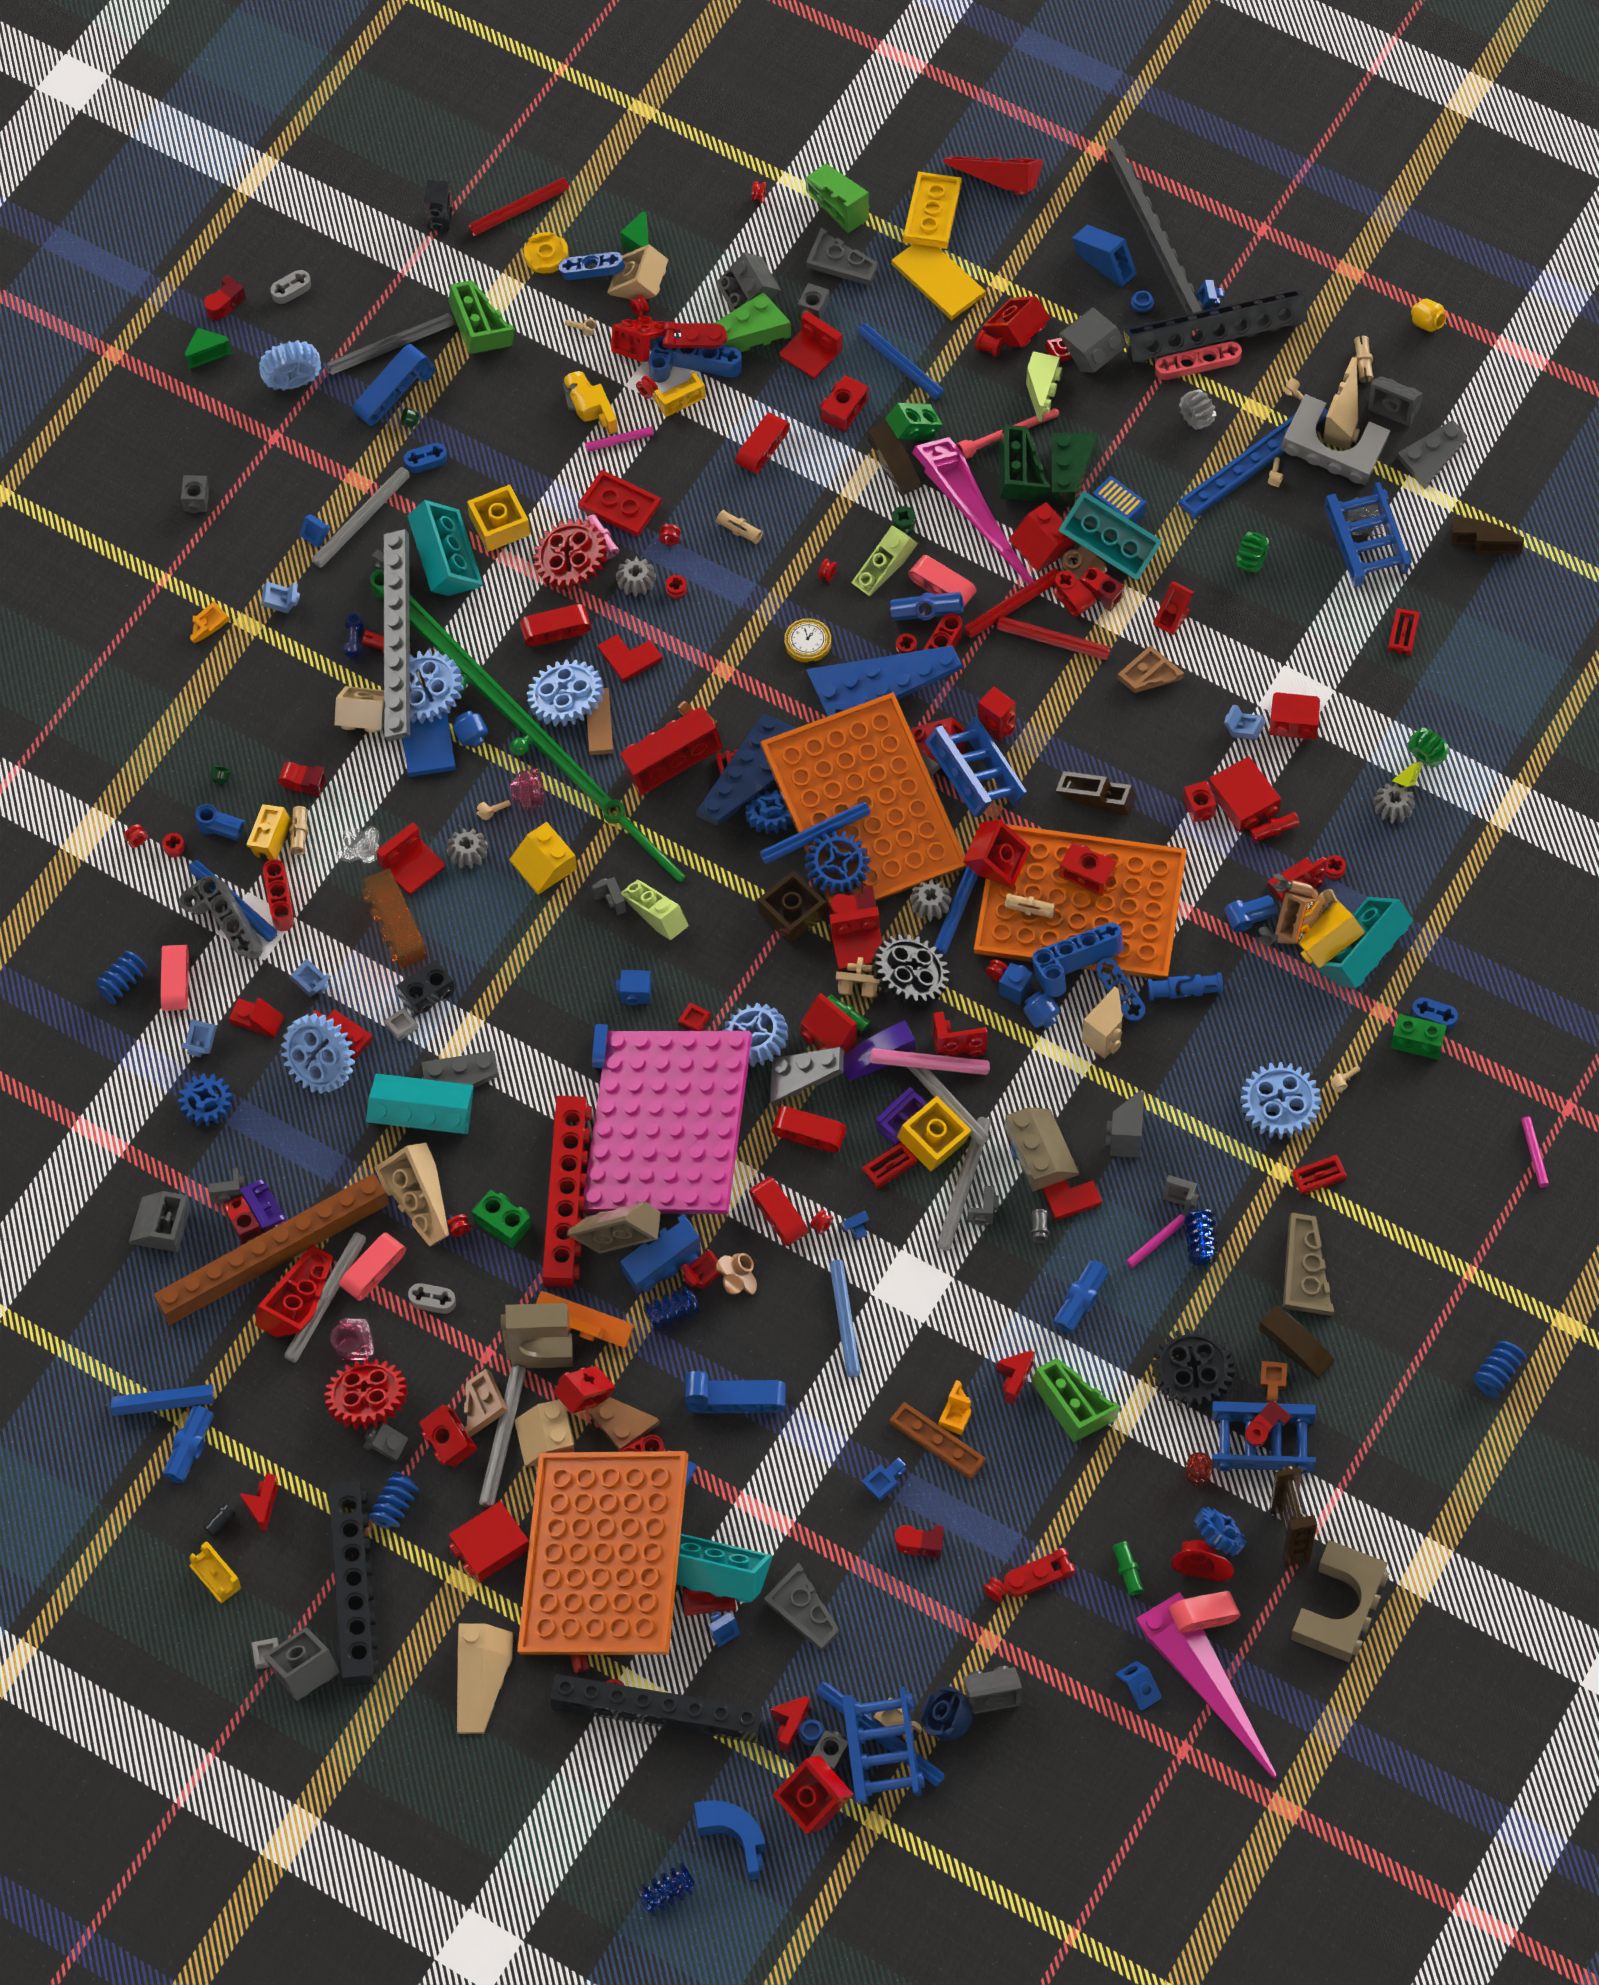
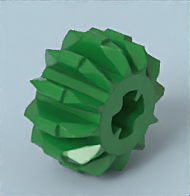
(1252, 552)
(1428, 747)

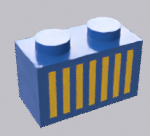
(1121, 499)

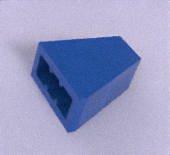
(1105, 253)

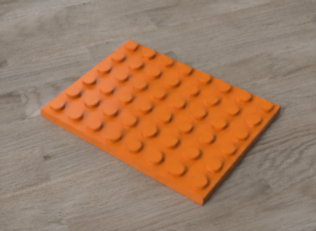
(873, 760)
(1139, 899)
(603, 1553)

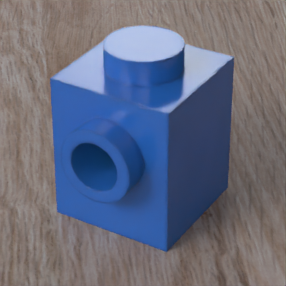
(1015, 983)
(634, 987)

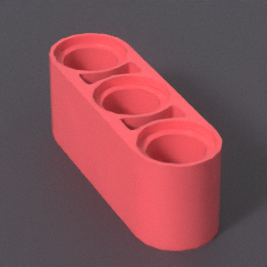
(939, 579)
(174, 977)
(372, 1266)
(1204, 1612)

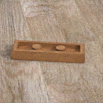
(600, 727)

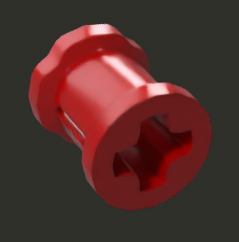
(989, 343)

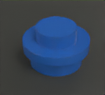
(1142, 301)
(811, 1732)

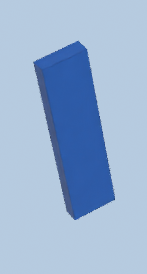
(162, 1400)

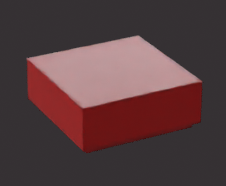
(694, 1018)

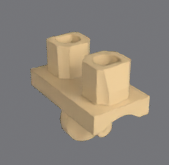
(846, 980)

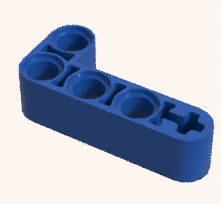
(723, 361)
(393, 383)
(1073, 954)
(733, 1396)

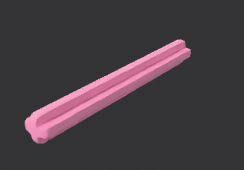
(929, 1061)

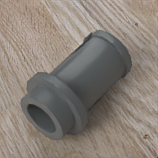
(1039, 1224)

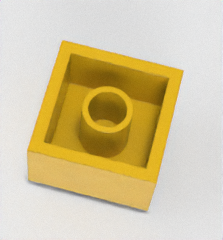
(498, 518)
(934, 1133)

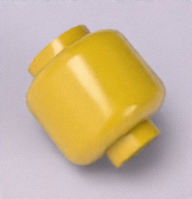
(1428, 315)

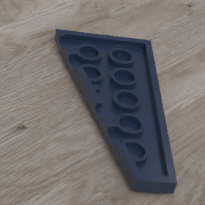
(744, 775)

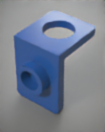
(1140, 1684)

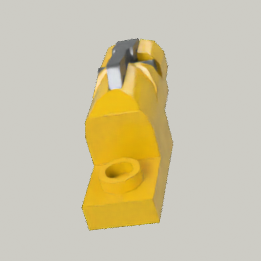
(589, 401)

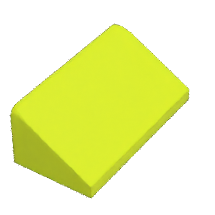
(1409, 775)

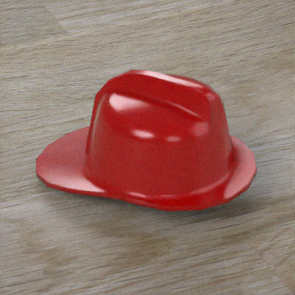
(1202, 1560)

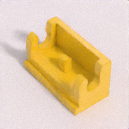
(680, 396)
(269, 831)
(214, 1573)

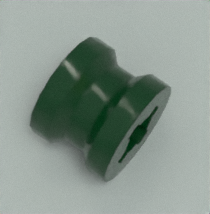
(907, 525)

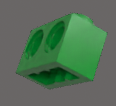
(914, 421)
(1418, 1036)
(498, 1222)

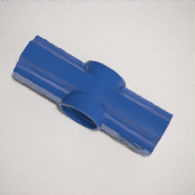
(941, 605)
(1081, 1297)
(188, 1444)

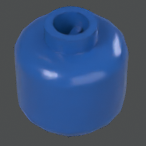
(470, 729)
(1041, 1010)

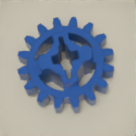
(771, 812)
(207, 1102)
(1220, 1531)

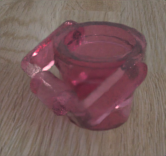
(528, 789)
(349, 1338)

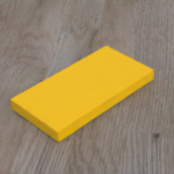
(932, 210)
(938, 279)

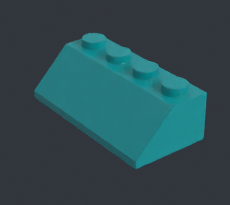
(1110, 535)
(444, 549)
(1383, 924)
(420, 1103)
(721, 1568)

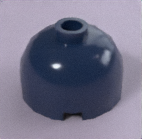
(947, 1714)

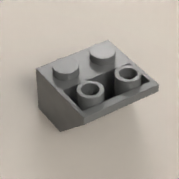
(746, 280)
(161, 1221)

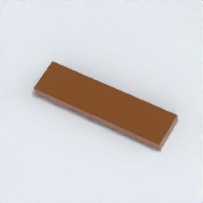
(937, 1441)

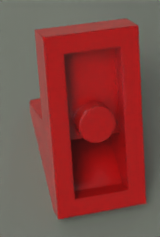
(1174, 608)
(257, 1017)
(1017, 1370)
(262, 1504)
(792, 1715)

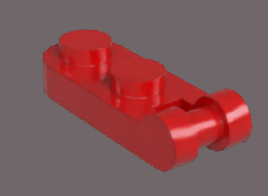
(694, 335)
(1039, 1574)

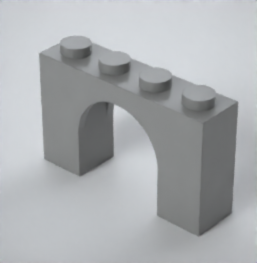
(1352, 463)

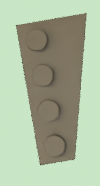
(1305, 1269)

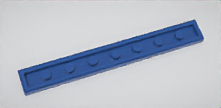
(1237, 471)

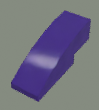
(895, 1038)

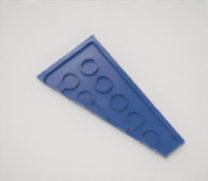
(872, 678)

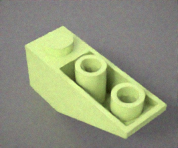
(1040, 381)
(884, 560)
(656, 909)

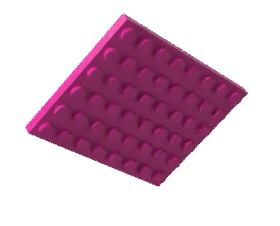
(668, 1121)

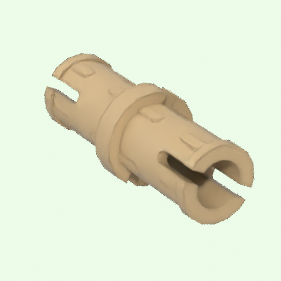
(1364, 359)
(727, 521)
(298, 830)
(1013, 902)

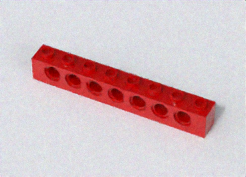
(567, 1110)

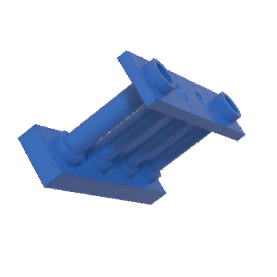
(1350, 550)
(962, 776)
(1246, 1412)
(857, 1736)

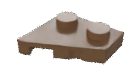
(1149, 671)
(482, 1402)
(622, 1422)

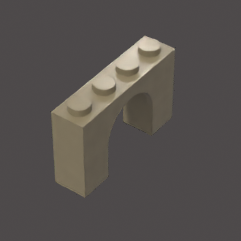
(537, 1335)
(1342, 1636)

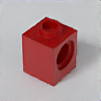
(1199, 793)

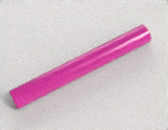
(618, 439)
(1535, 1151)
(1155, 1241)

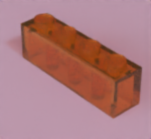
(394, 917)

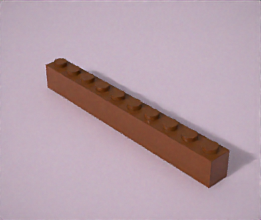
(271, 1249)

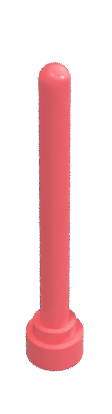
(969, 447)

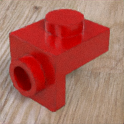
(701, 1271)

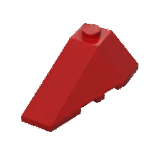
(1014, 174)
(296, 1296)

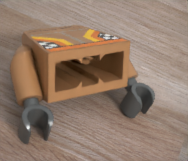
(1298, 912)

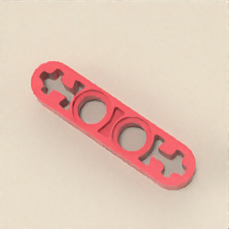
(1196, 357)

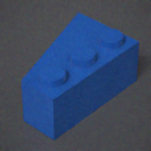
(662, 1257)

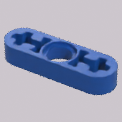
(571, 269)
(1104, 978)

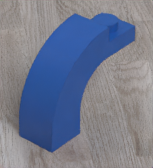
(729, 1819)

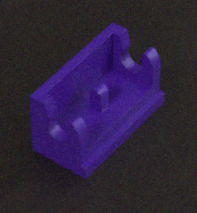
(898, 1113)
(263, 1205)

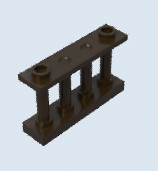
(1298, 1527)

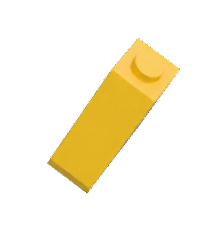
(1330, 935)

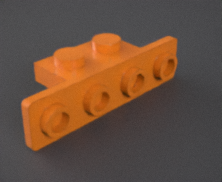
(592, 1322)

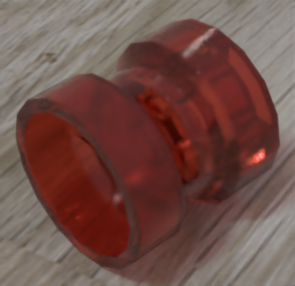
(1198, 1462)

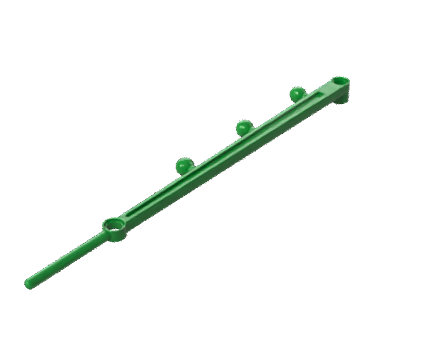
(487, 686)

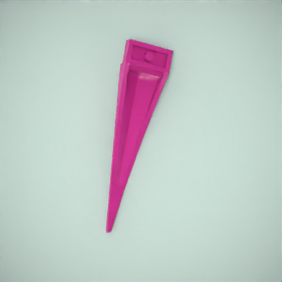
(952, 475)
(1198, 1664)

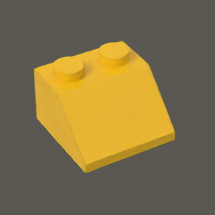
(543, 858)

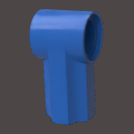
(219, 824)
(1243, 915)

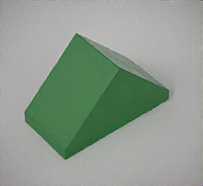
(635, 233)
(206, 347)

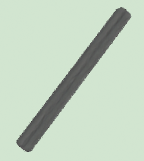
(390, 343)

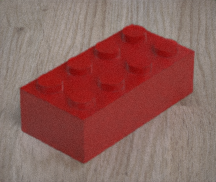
(671, 750)

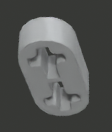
(290, 286)
(432, 1298)

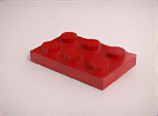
(619, 503)

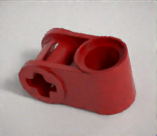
(1072, 593)

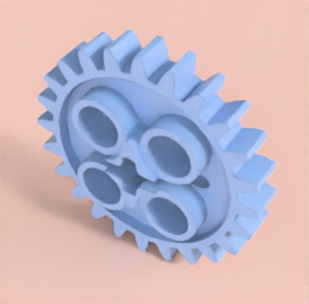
(445, 676)
(565, 692)
(328, 1069)
(1274, 1082)

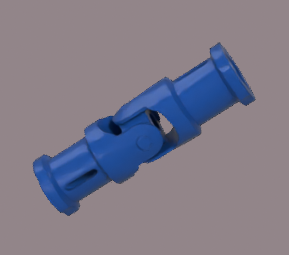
(1188, 985)

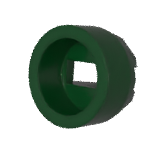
(409, 417)
(220, 774)

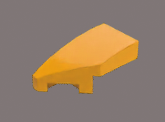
(208, 622)
(956, 1411)

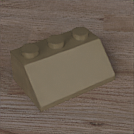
(1040, 1147)
(618, 1228)

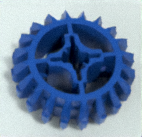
(831, 845)

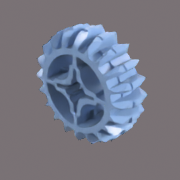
(290, 365)
(763, 1043)

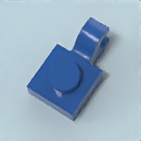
(882, 1481)

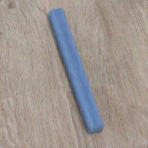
(845, 1318)

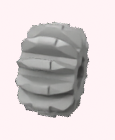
(1197, 409)
(635, 576)
(1394, 803)
(463, 856)
(939, 899)

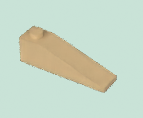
(1343, 412)
(415, 1185)
(482, 1665)

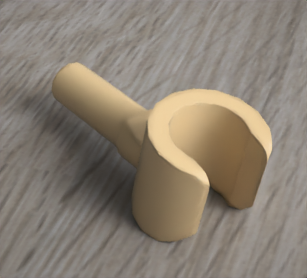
(583, 326)
(1292, 389)
(1274, 477)
(487, 812)
(1328, 896)
(1339, 1080)

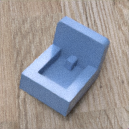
(280, 597)
(1244, 725)
(310, 978)
(199, 1038)

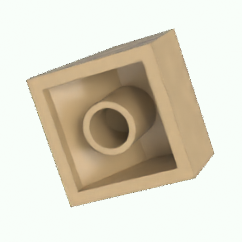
(641, 274)
(360, 709)
(1104, 1025)
(543, 1431)

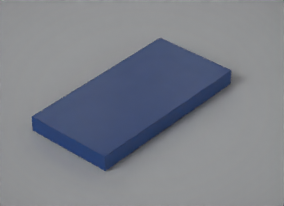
(429, 745)

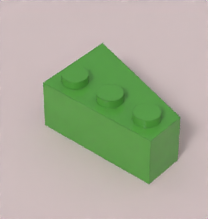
(839, 197)
(477, 320)
(755, 324)
(1072, 1400)

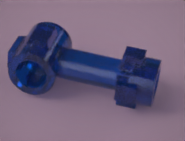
(354, 625)

